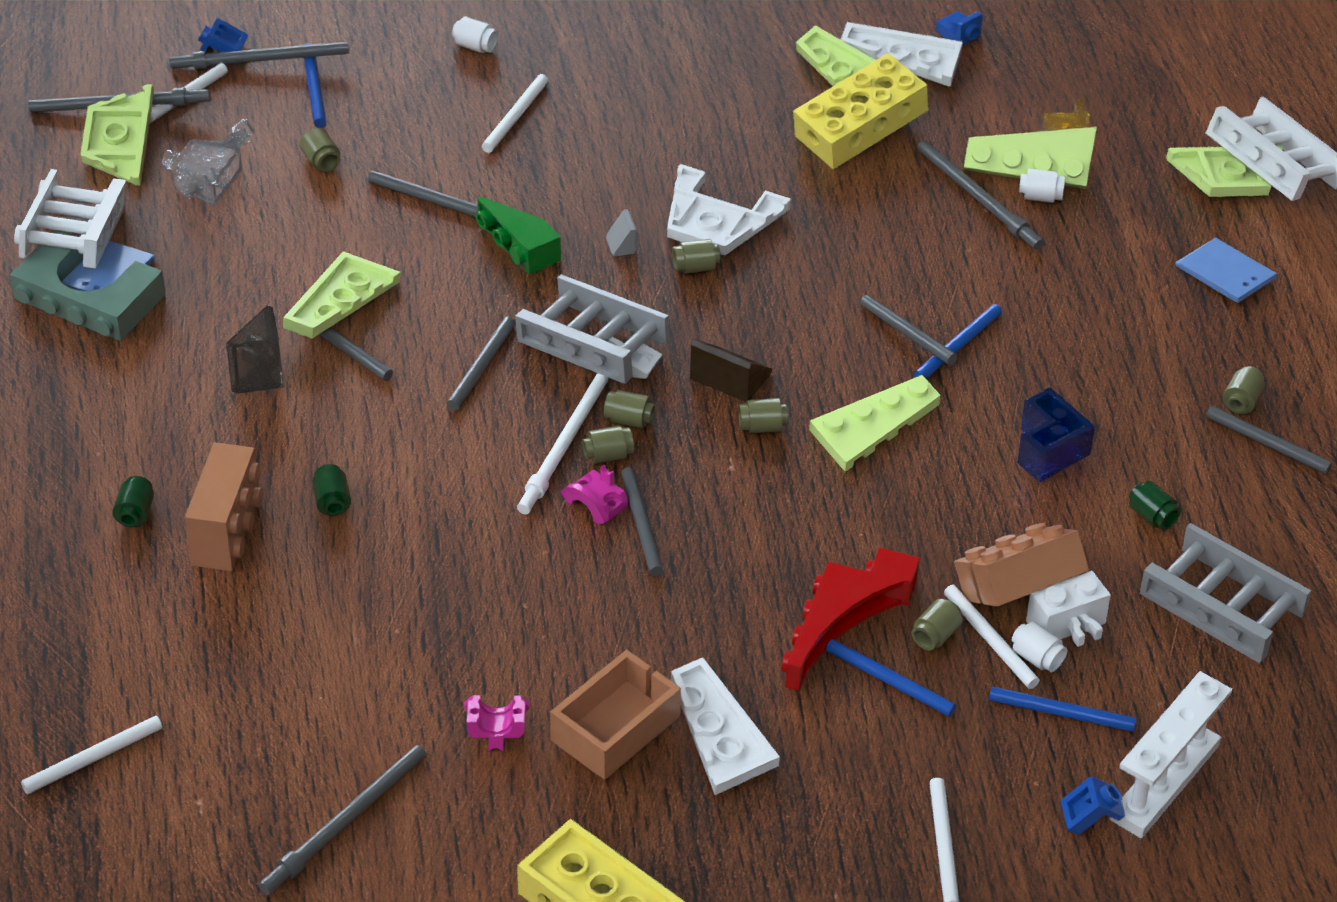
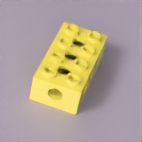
(860, 110)
(583, 869)

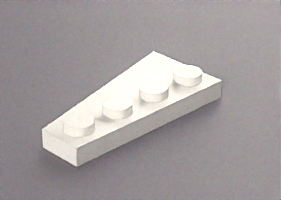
(921, 54)
(722, 731)

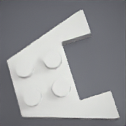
(726, 224)

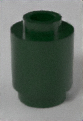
(331, 490)
(133, 501)
(1154, 505)

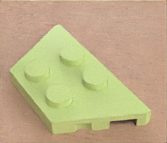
(118, 135)
(1218, 172)

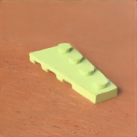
(831, 56)
(1013, 154)
(338, 293)
(866, 423)

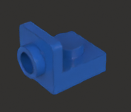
(960, 28)
(222, 37)
(1090, 803)

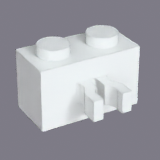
(1071, 607)

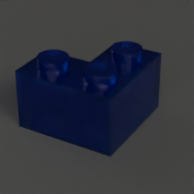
(1052, 435)

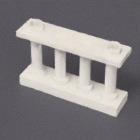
(1267, 159)
(96, 231)
(1171, 753)

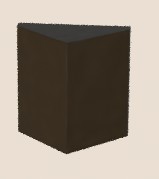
(726, 370)

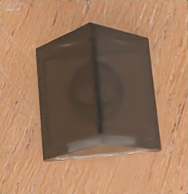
(255, 355)

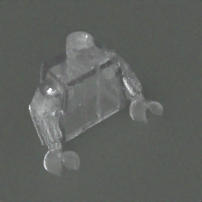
(208, 167)

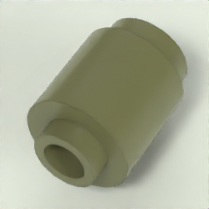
(320, 150)
(695, 256)
(1244, 390)
(629, 409)
(762, 415)
(608, 444)
(937, 624)

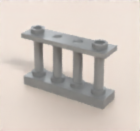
(587, 350)
(1212, 615)

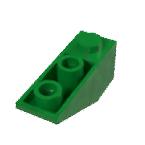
(524, 236)

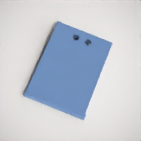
(110, 267)
(1226, 270)

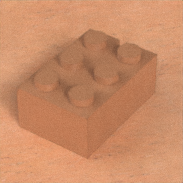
(223, 506)
(1021, 564)
(614, 715)

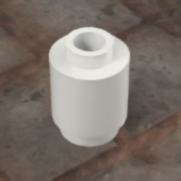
(475, 35)
(1042, 185)
(1039, 646)

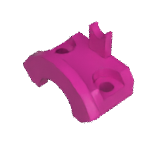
(598, 494)
(496, 722)

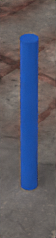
(315, 91)
(961, 339)
(891, 677)
(1062, 709)

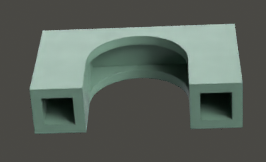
(109, 310)

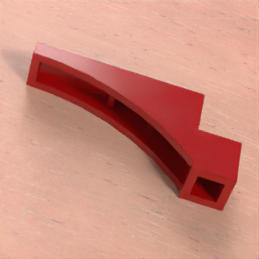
(844, 600)

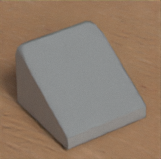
(622, 235)

